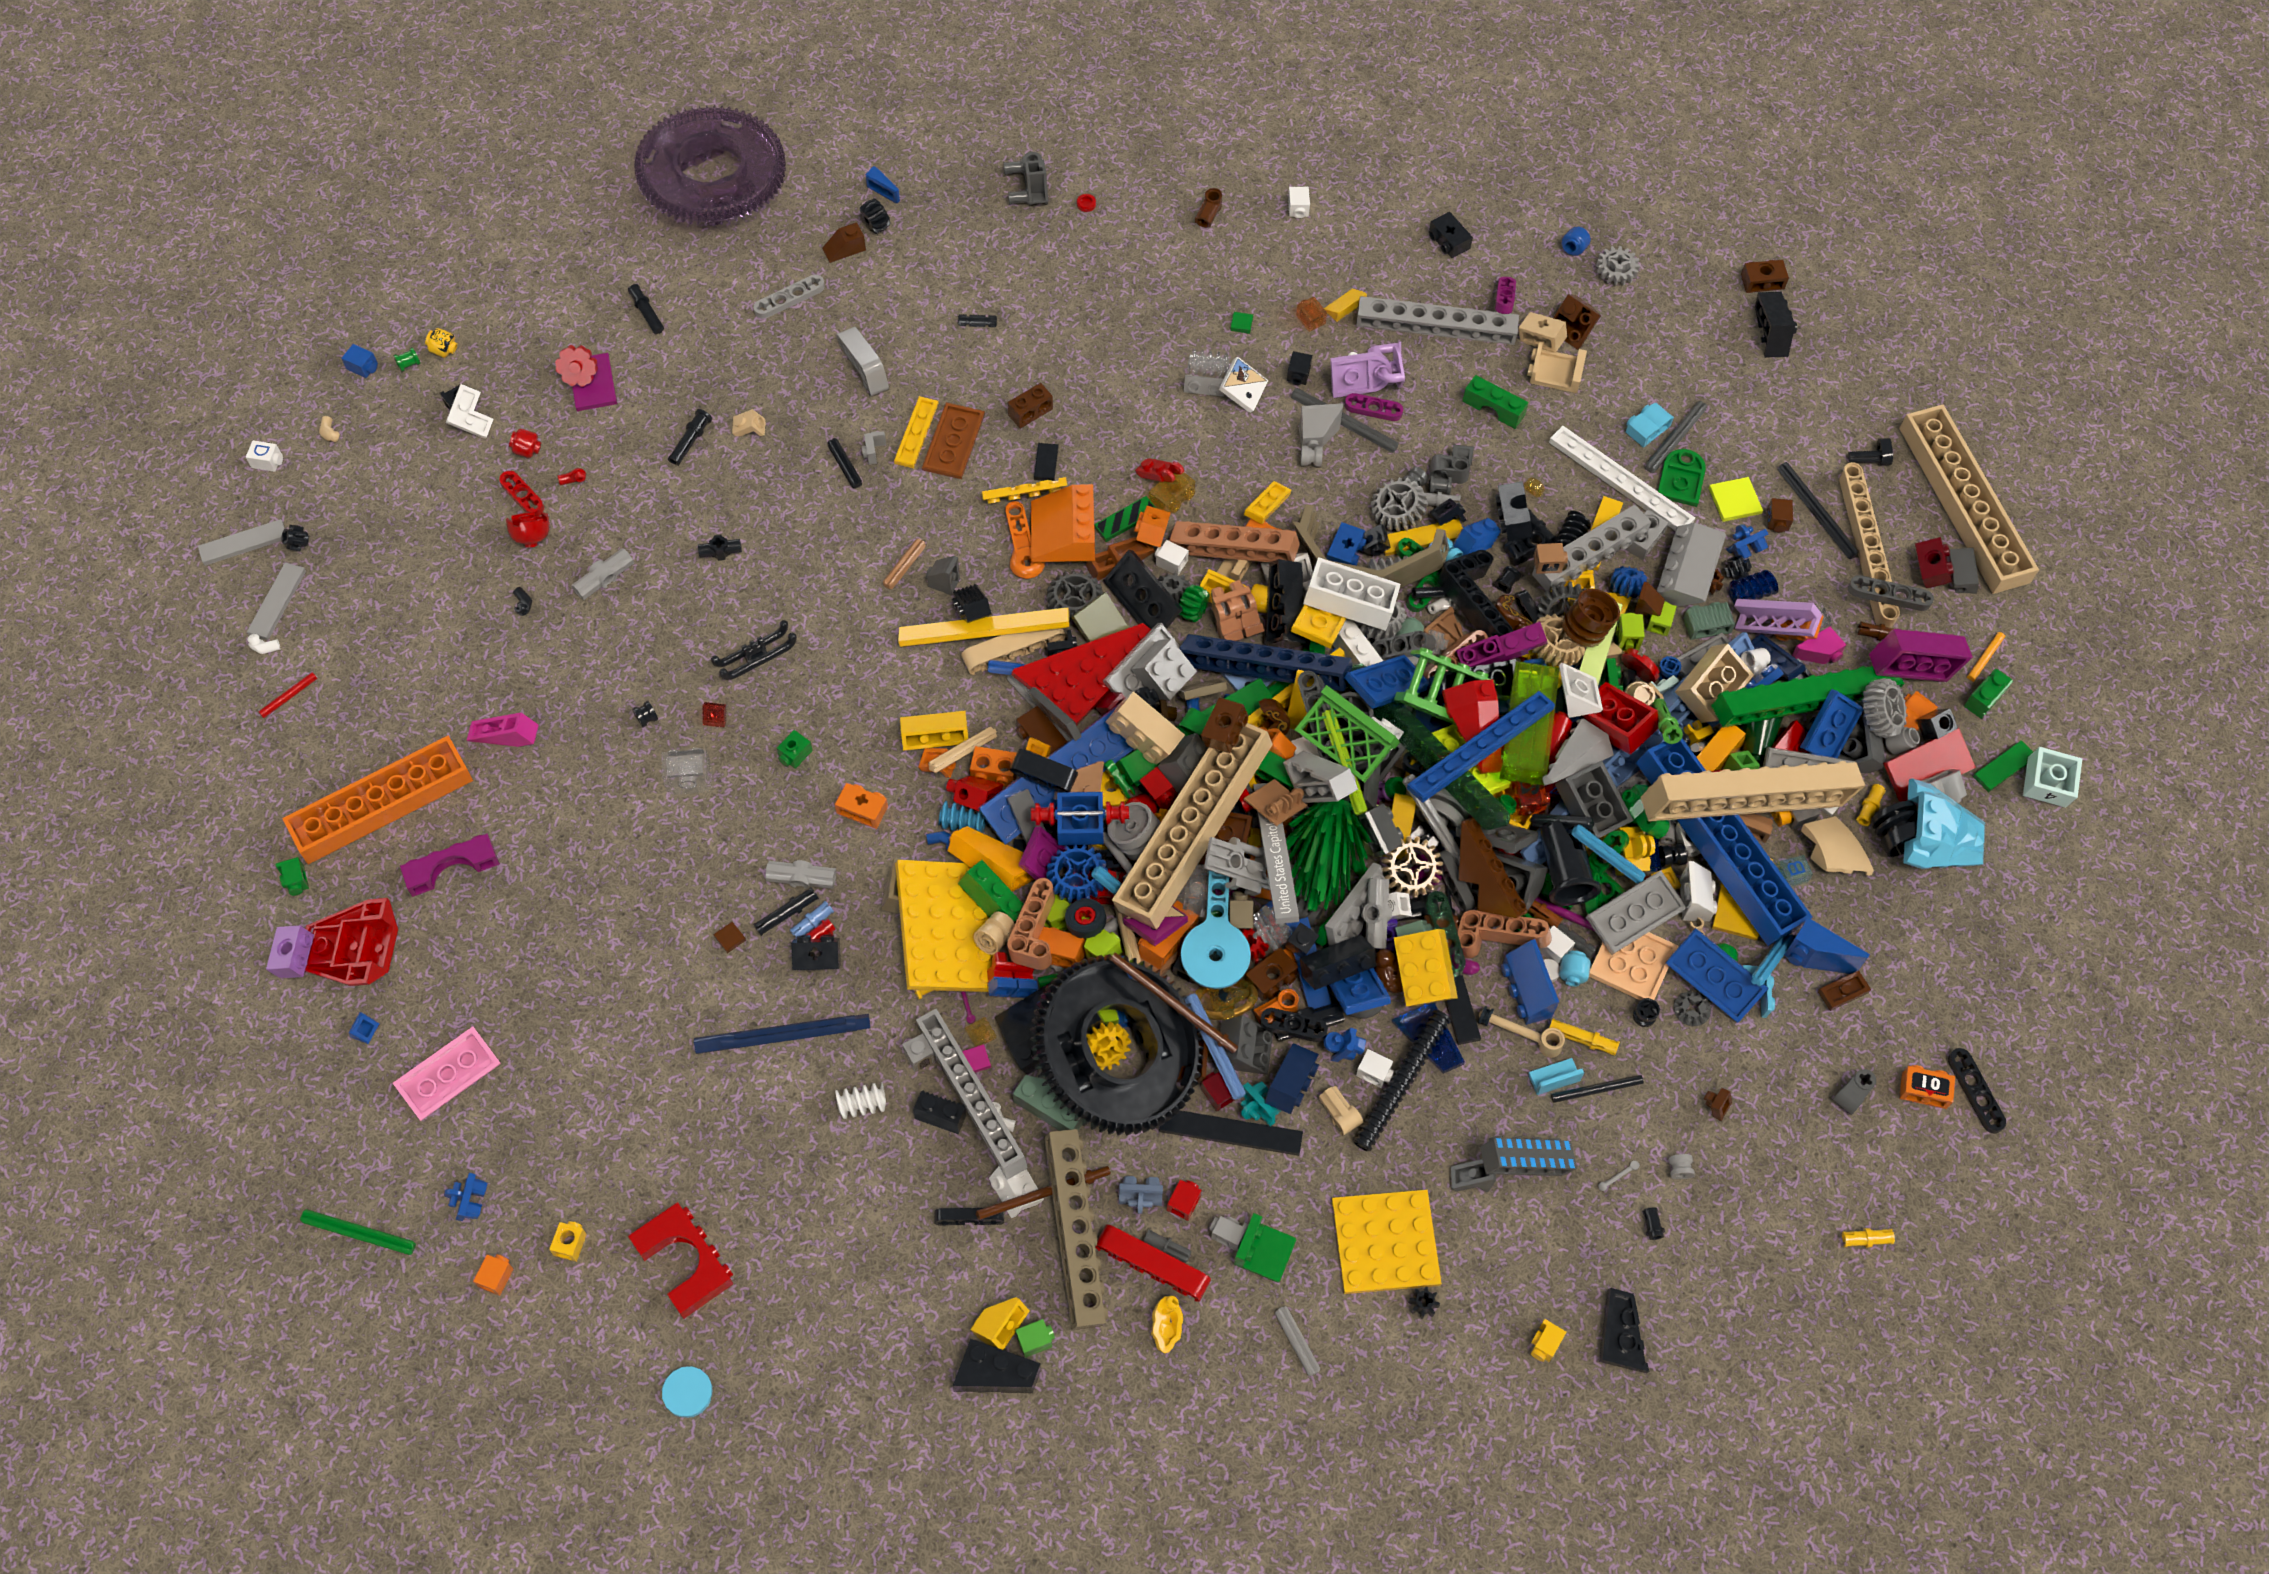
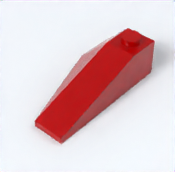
(1473, 710)

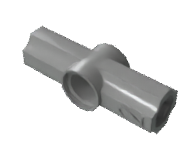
(602, 573)
(800, 874)
(1377, 900)

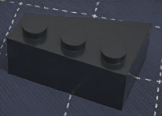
(1776, 322)
(995, 1370)

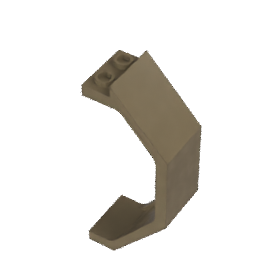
(1402, 572)

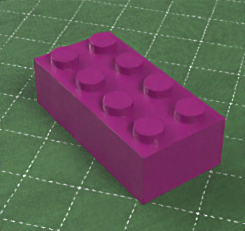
(1920, 655)

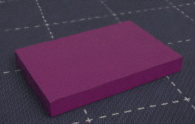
(600, 390)

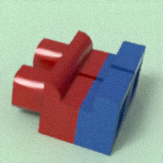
(1010, 978)

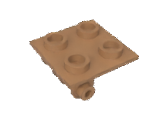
(1276, 801)

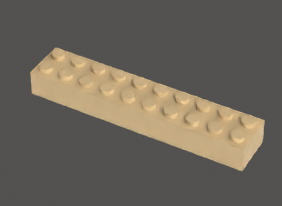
(1968, 499)
(1751, 791)
(1187, 827)

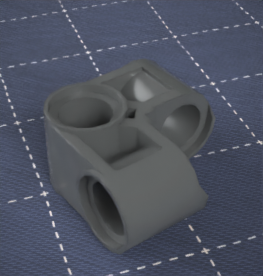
(1453, 466)

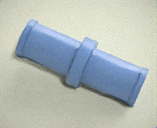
(812, 920)

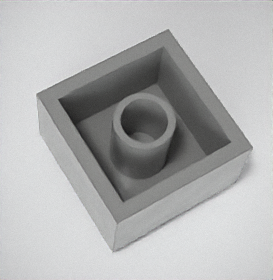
(1164, 669)

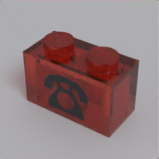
(1530, 798)

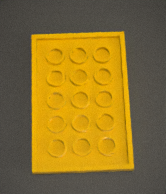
(940, 928)

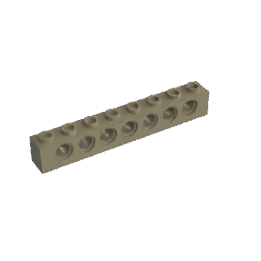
(1080, 1315)

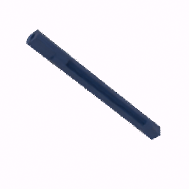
(781, 1033)

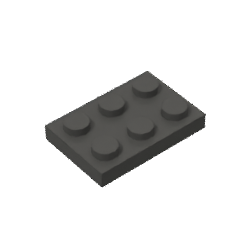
(1508, 838)

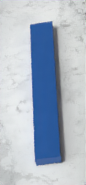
(1480, 746)

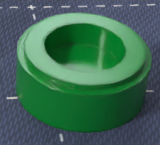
(1394, 785)

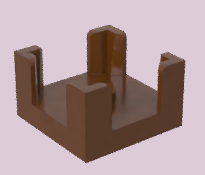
(1236, 826)

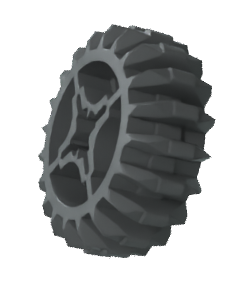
(1072, 585)
(1561, 593)

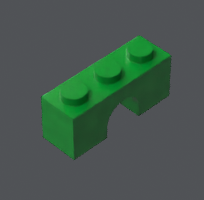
(1508, 406)

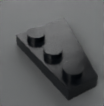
(1621, 1335)

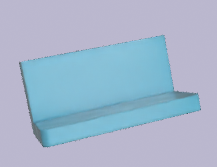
(1555, 1076)

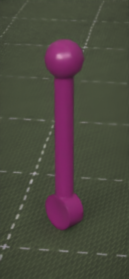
(970, 1018)

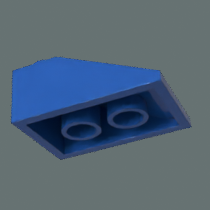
(1824, 950)

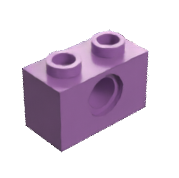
(290, 951)

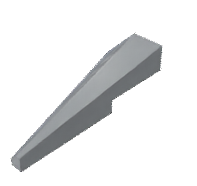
(1581, 750)

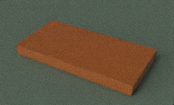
(953, 440)

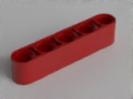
(1153, 1262)

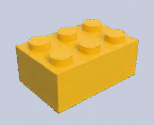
(1425, 967)

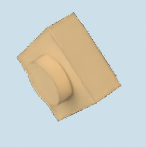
(748, 422)

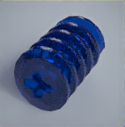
(1753, 586)

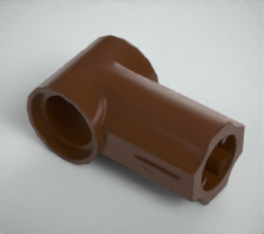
(1209, 208)

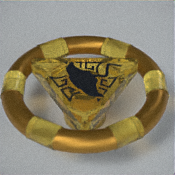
(1224, 1000)

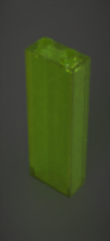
(1527, 754)

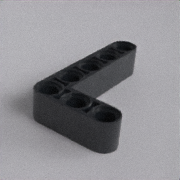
(1458, 582)

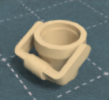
(1643, 692)

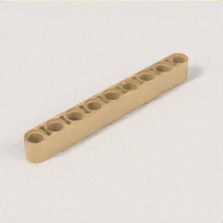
(1867, 538)

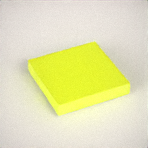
(1735, 499)

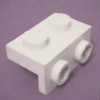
(1013, 1187)

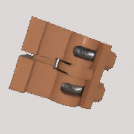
(1235, 612)

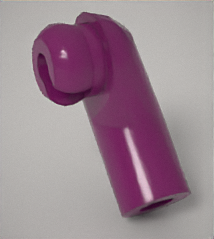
(1471, 967)

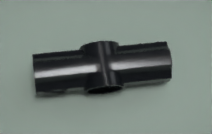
(1331, 1014)

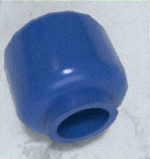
(1576, 241)

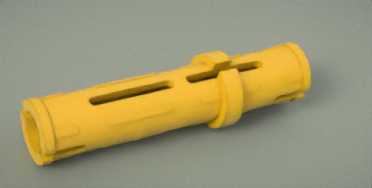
(1590, 1039)

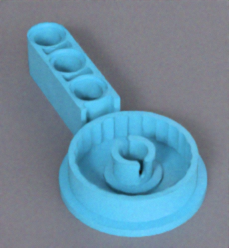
(1218, 936)

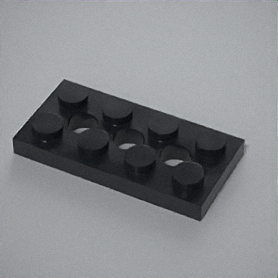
(1130, 595)

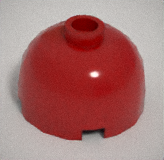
(528, 528)

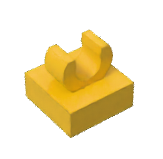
(1697, 734)

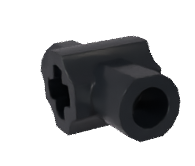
(719, 547)

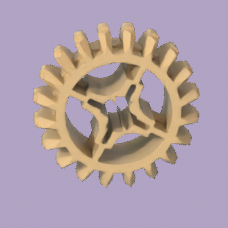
(1559, 652)
(1412, 877)

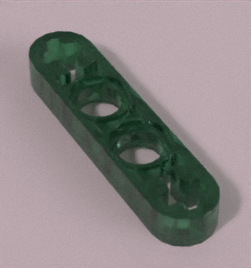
(1451, 931)

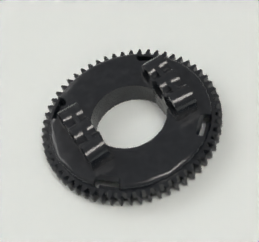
(1160, 1031)

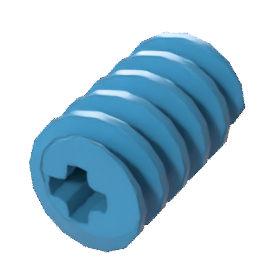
(961, 818)

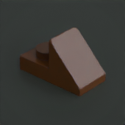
(1649, 601)

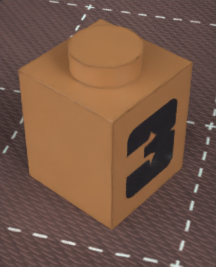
(1550, 558)

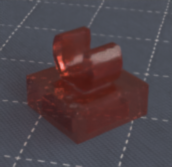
(714, 714)

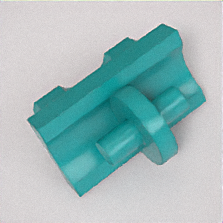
(1255, 1105)

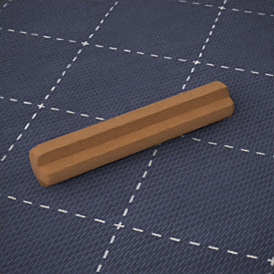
(904, 563)

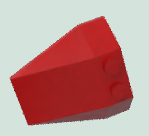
(354, 943)

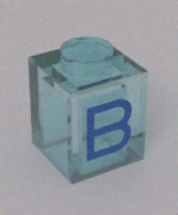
(1795, 870)

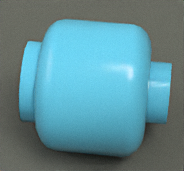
(1574, 968)

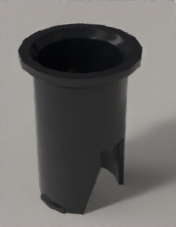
(1568, 867)

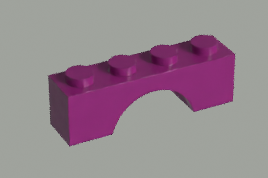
(422, 873)

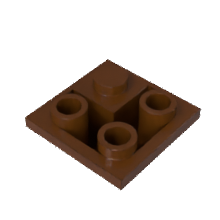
(1579, 319)

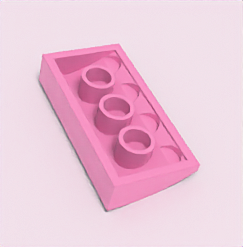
(446, 1073)

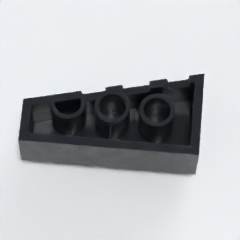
(1284, 604)
(1499, 671)

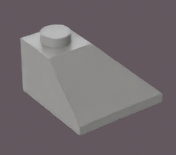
(1319, 424)

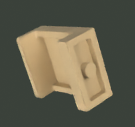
(1556, 369)

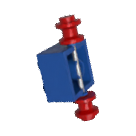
(1080, 817)

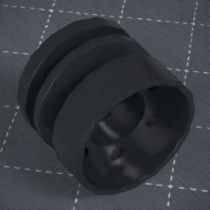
(1896, 826)

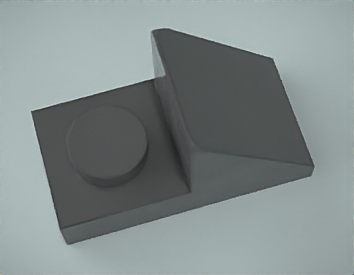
(1470, 1176)

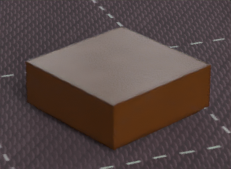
(729, 937)

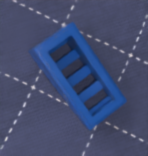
(882, 185)

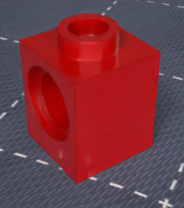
(1184, 1199)

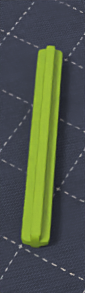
(1356, 798)

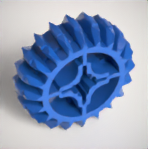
(1068, 885)

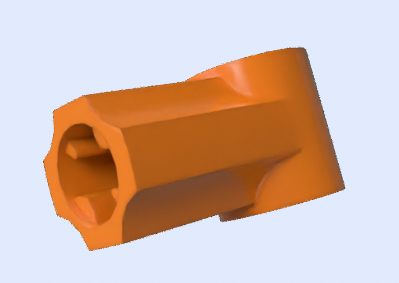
(1277, 1004)

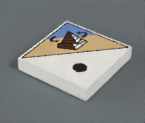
(1243, 384)

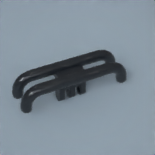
(755, 653)

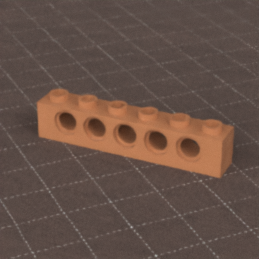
(1235, 541)

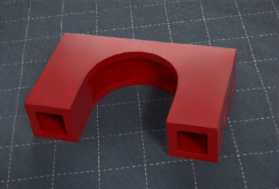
(676, 1226)

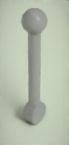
(1634, 1165)

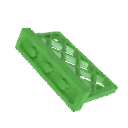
(1354, 716)

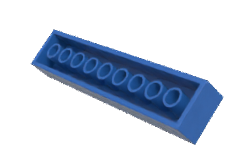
(1733, 853)

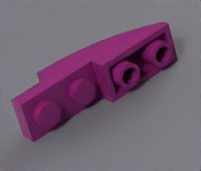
(1504, 647)

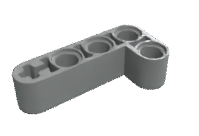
(864, 360)

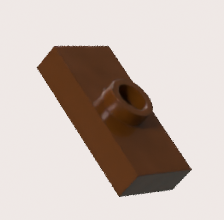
(1844, 990)

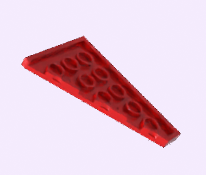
(1076, 675)

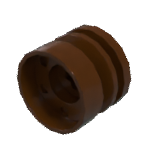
(1591, 617)

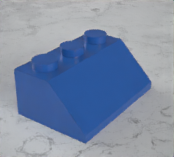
(1530, 983)

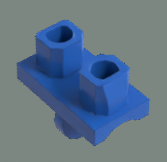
(1756, 540)
(1344, 1045)
(471, 1187)

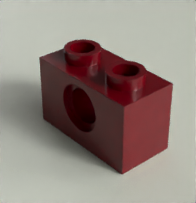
(1932, 551)

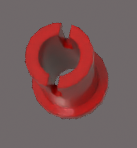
(825, 927)

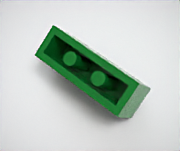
(990, 891)

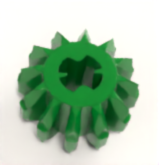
(1194, 603)

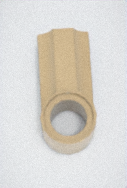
(1342, 1114)

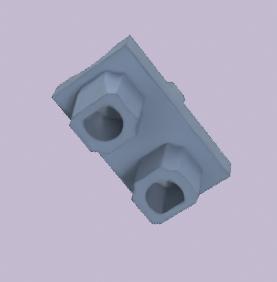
(1139, 1194)

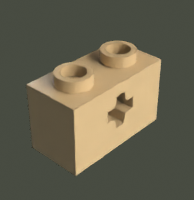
(1543, 329)

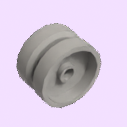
(1448, 809)
(1136, 832)

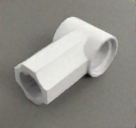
(1756, 660)

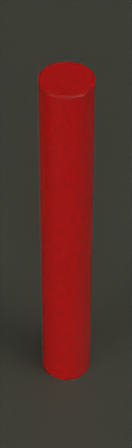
(283, 698)

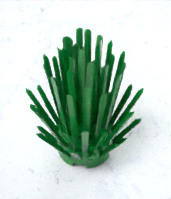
(1326, 850)

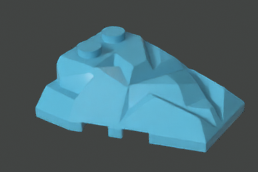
(1945, 831)

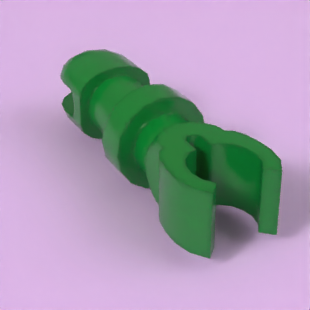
(1119, 778)

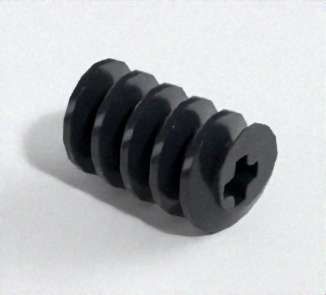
(1573, 527)

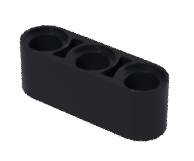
(1043, 771)

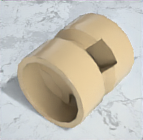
(994, 933)

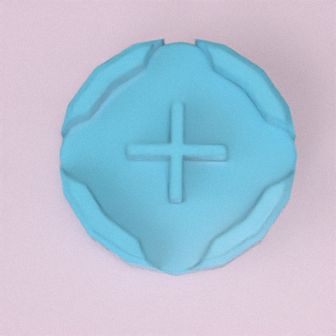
(687, 1392)

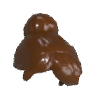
(1385, 966)

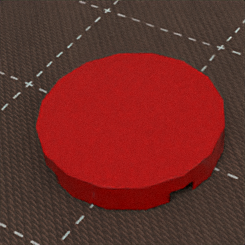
(1642, 665)

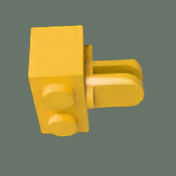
(1638, 850)

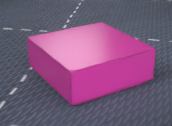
(977, 1058)

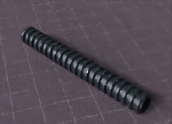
(1401, 1080)

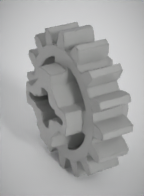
(1618, 265)

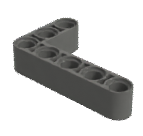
(1309, 695)

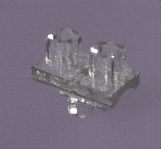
(1269, 930)

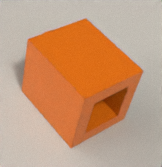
(493, 1274)

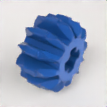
(1627, 581)

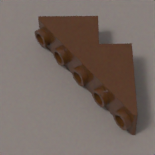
(1482, 867)

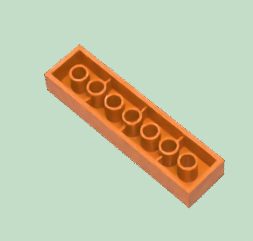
(377, 800)

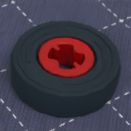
(1086, 908)

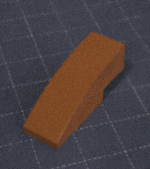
(1107, 560)

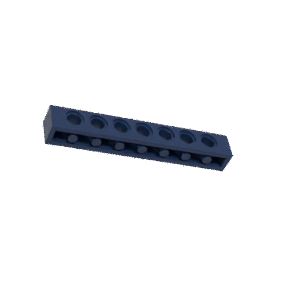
(1264, 660)

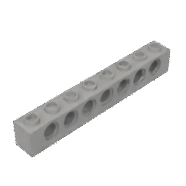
(1437, 320)
(972, 1094)

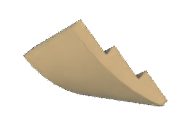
(1836, 847)

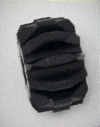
(875, 216)

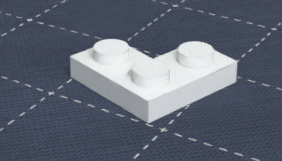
(463, 414)

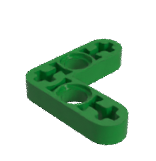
(1429, 579)
(1601, 868)

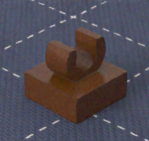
(1718, 1103)

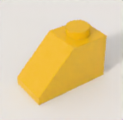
(999, 1322)

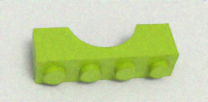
(1101, 944)

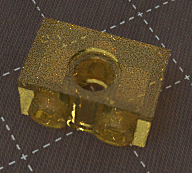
(1163, 499)

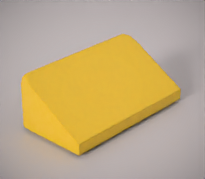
(1344, 304)

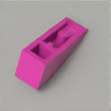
(504, 730)

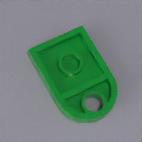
(1682, 480)

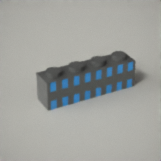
(1528, 1156)

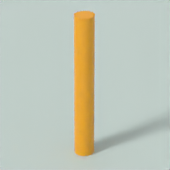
(1974, 673)

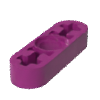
(1505, 295)
(1387, 415)

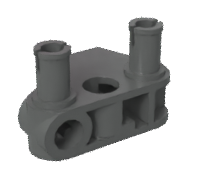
(1035, 179)

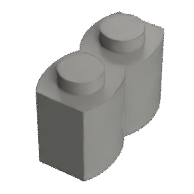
(1950, 783)

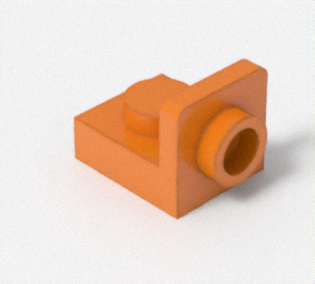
(930, 754)

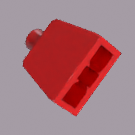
(973, 791)

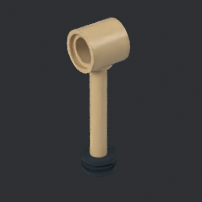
(1554, 1034)

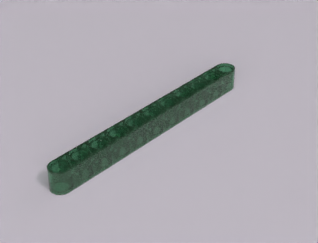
(1430, 751)

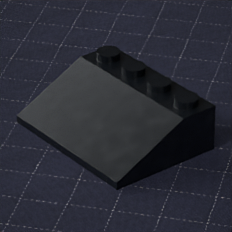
(1016, 1026)

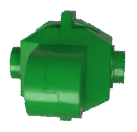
(1634, 804)

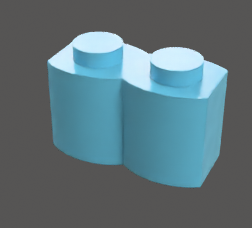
(1648, 424)

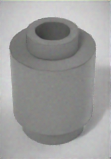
(1904, 741)

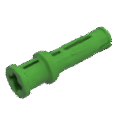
(1667, 724)

